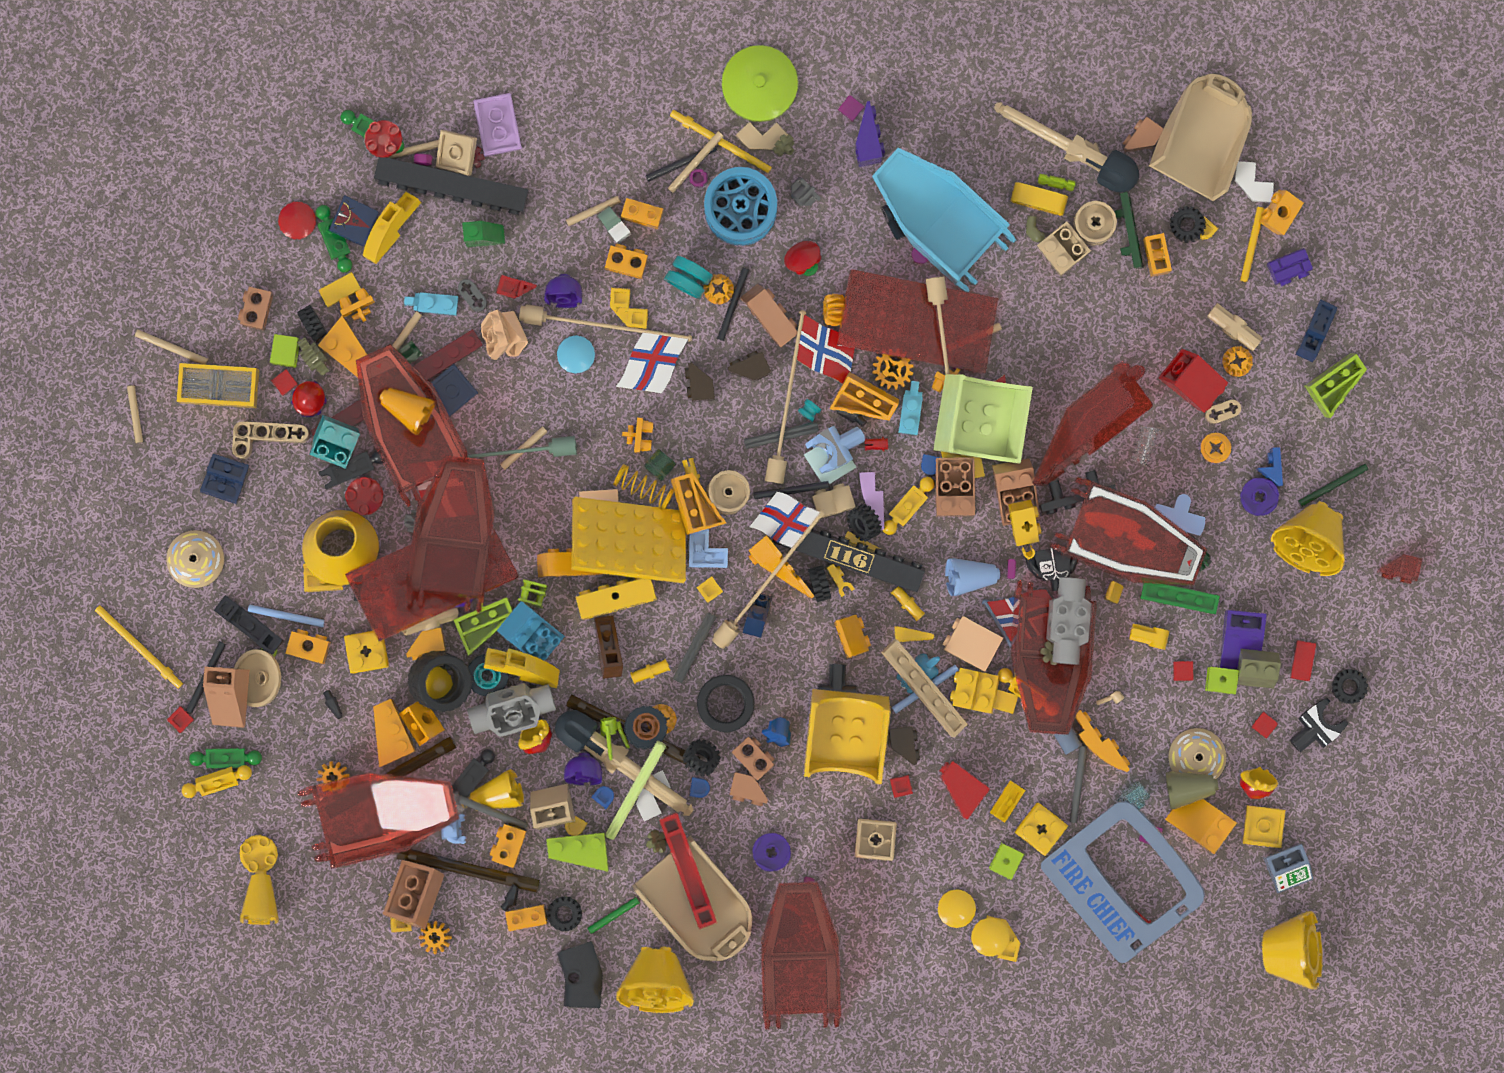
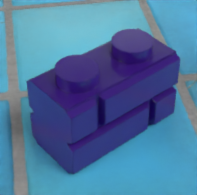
(1290, 266)

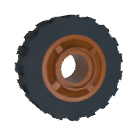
(645, 715)

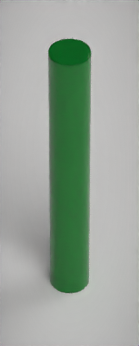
(613, 915)

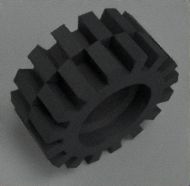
(1190, 235)
(312, 323)
(864, 522)
(819, 583)
(1338, 686)
(697, 765)
(564, 925)

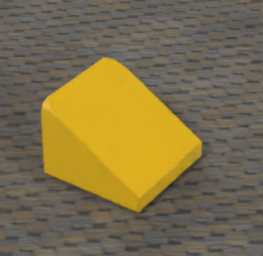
(1113, 592)

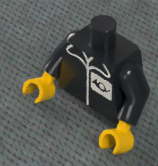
(1049, 565)

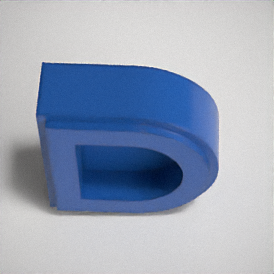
(928, 464)
(699, 787)
(604, 796)

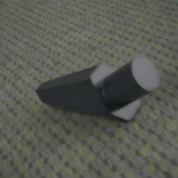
(853, 417)
(332, 704)
(510, 898)

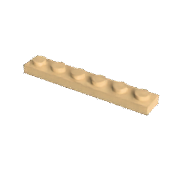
(924, 688)

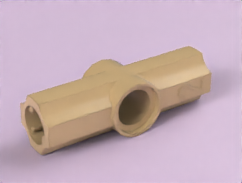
(1234, 327)
(433, 622)

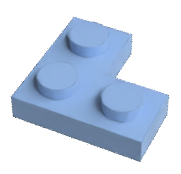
(704, 557)

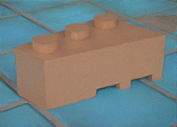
(770, 314)

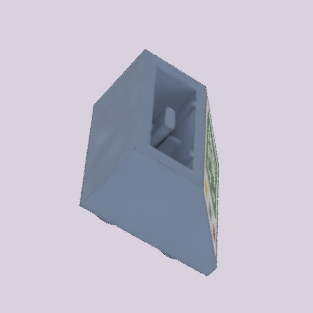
(1288, 867)

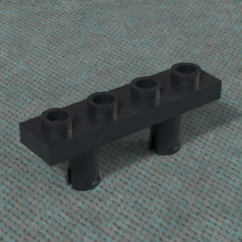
(1059, 500)

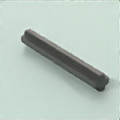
(774, 436)
(694, 647)

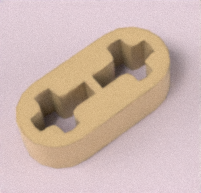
(1224, 416)

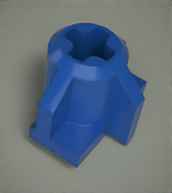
(778, 732)

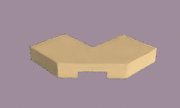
(756, 141)

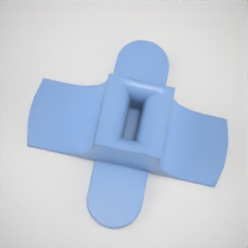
(1179, 514)

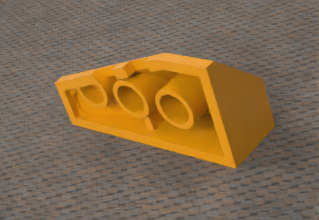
(769, 557)

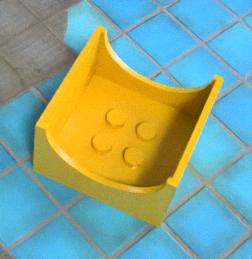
(847, 733)

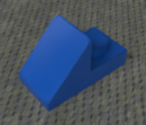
(1274, 472)

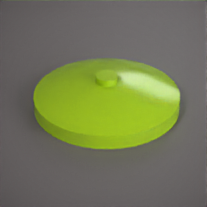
(759, 83)

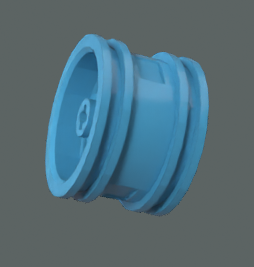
(739, 197)

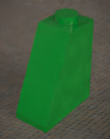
(483, 233)

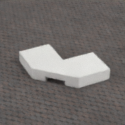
(1246, 180)
(646, 802)

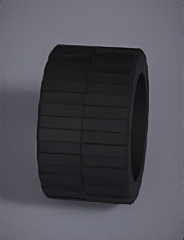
(461, 684)
(702, 703)

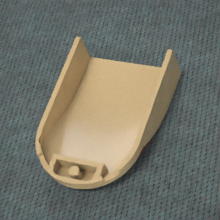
(1204, 136)
(665, 896)

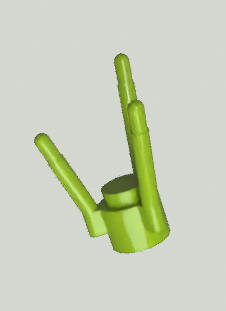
(608, 727)

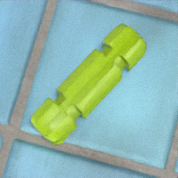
(1056, 182)

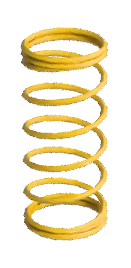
(625, 468)

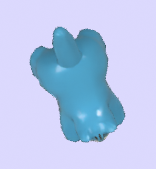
(926, 665)

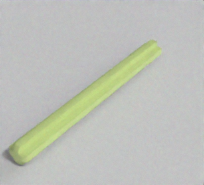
(635, 790)

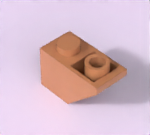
(1145, 137)
(747, 787)

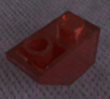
(1402, 567)

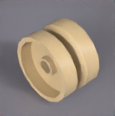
(1098, 212)
(732, 482)

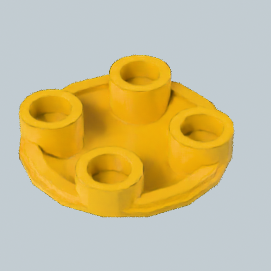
(438, 683)
(258, 853)
(956, 908)
(990, 936)

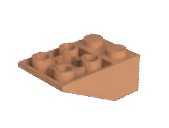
(1014, 485)
(955, 487)
(226, 695)

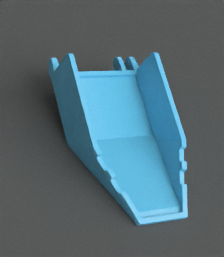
(940, 214)

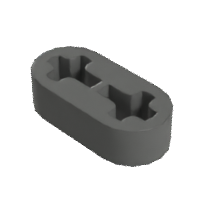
(468, 298)

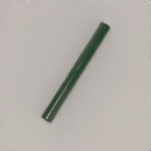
(1332, 485)

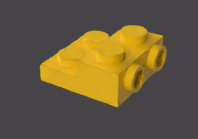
(975, 690)

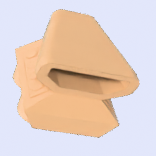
(503, 334)

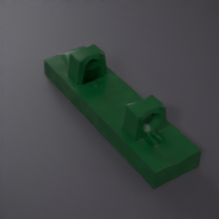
(1134, 248)

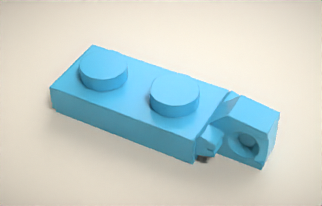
(433, 303)
(911, 410)

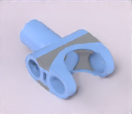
(836, 446)

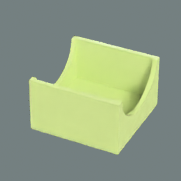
(982, 418)

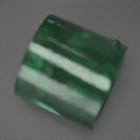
(659, 465)

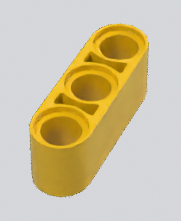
(1039, 198)

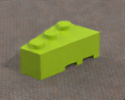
(1335, 383)
(479, 627)
(582, 850)

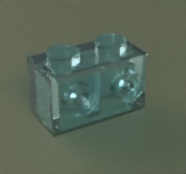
(1135, 794)

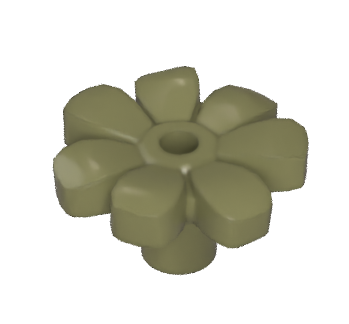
(784, 145)
(1047, 652)
(656, 841)

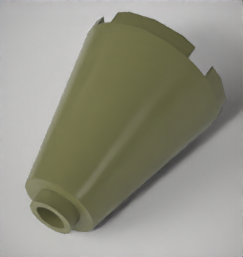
(1189, 788)

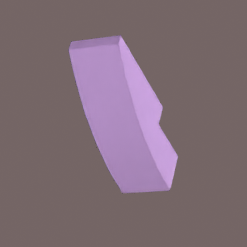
(870, 496)

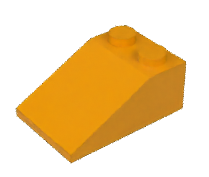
(851, 636)
(1202, 824)

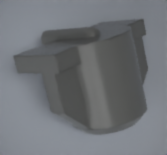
(803, 193)

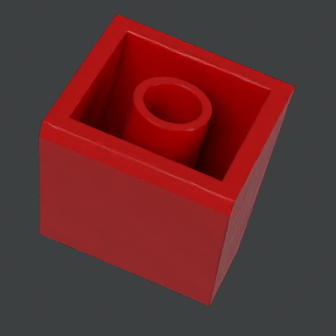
(1193, 380)
(963, 788)

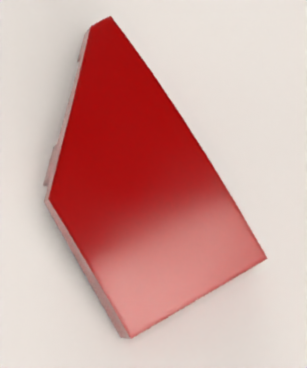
(512, 287)

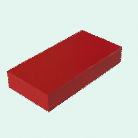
(1303, 660)

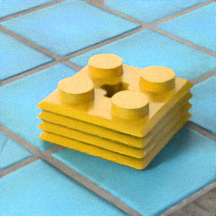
(359, 662)
(1038, 816)

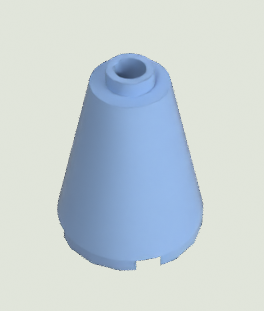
(969, 575)

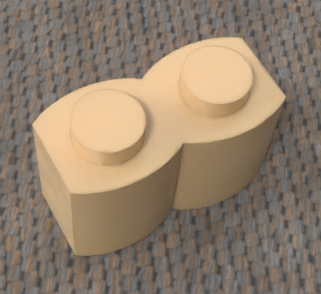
(834, 501)

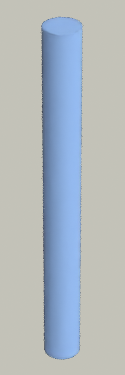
(286, 616)
(939, 679)

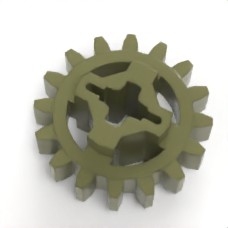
(313, 356)

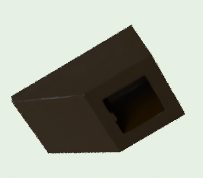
(752, 368)
(701, 384)
(903, 743)

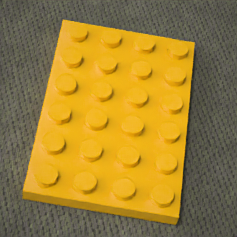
(628, 540)

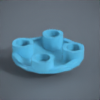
(576, 354)

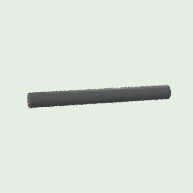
(1078, 784)
(492, 812)

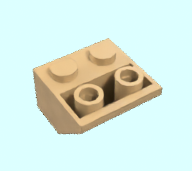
(1063, 248)
(551, 807)

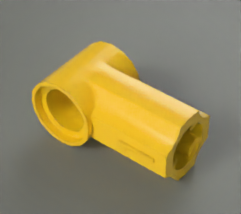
(1153, 636)

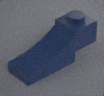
(1316, 331)

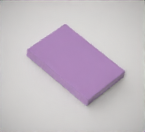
(497, 124)

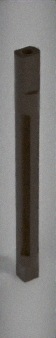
(597, 714)
(424, 758)
(471, 870)

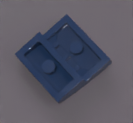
(224, 478)

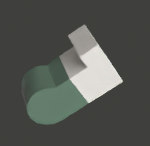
(614, 225)

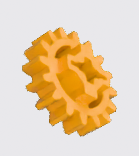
(884, 374)

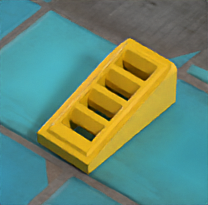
(905, 634)

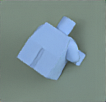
(453, 833)

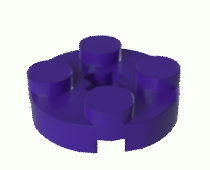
(1259, 485)
(775, 862)

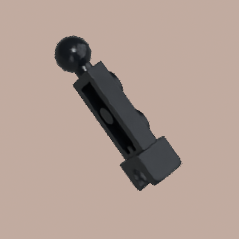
(356, 467)
(473, 773)

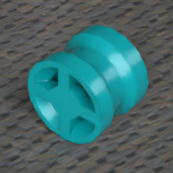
(809, 410)

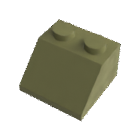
(1258, 668)

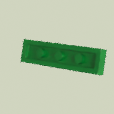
(1180, 597)

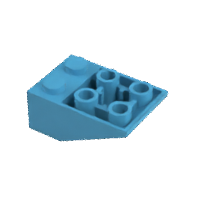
(530, 632)

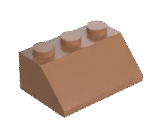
(413, 894)

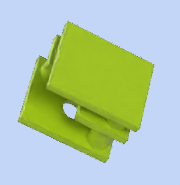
(284, 351)
(540, 593)
(1221, 680)
(1006, 861)

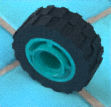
(482, 686)

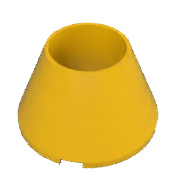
(330, 568)
(1294, 950)

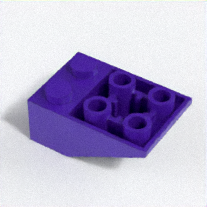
(867, 146)
(1240, 632)

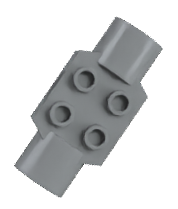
(1069, 621)
(511, 709)

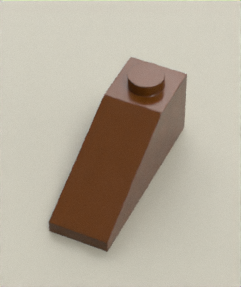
(608, 647)

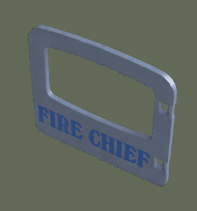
(1095, 898)

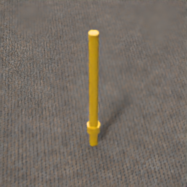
(688, 122)
(166, 672)

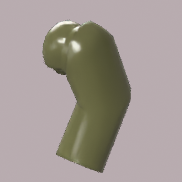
(1031, 230)

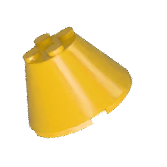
(1312, 540)
(656, 983)

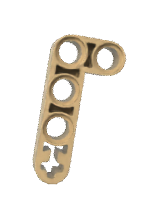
(271, 435)

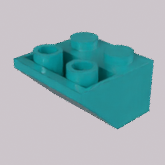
(334, 441)

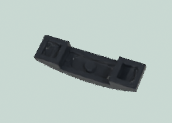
(248, 625)

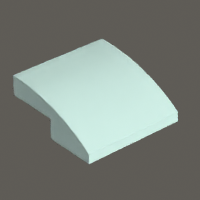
(818, 457)

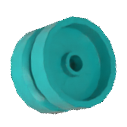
(689, 276)

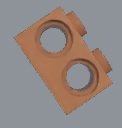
(261, 309)
(749, 761)

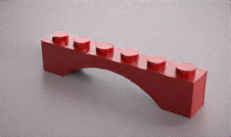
(687, 870)

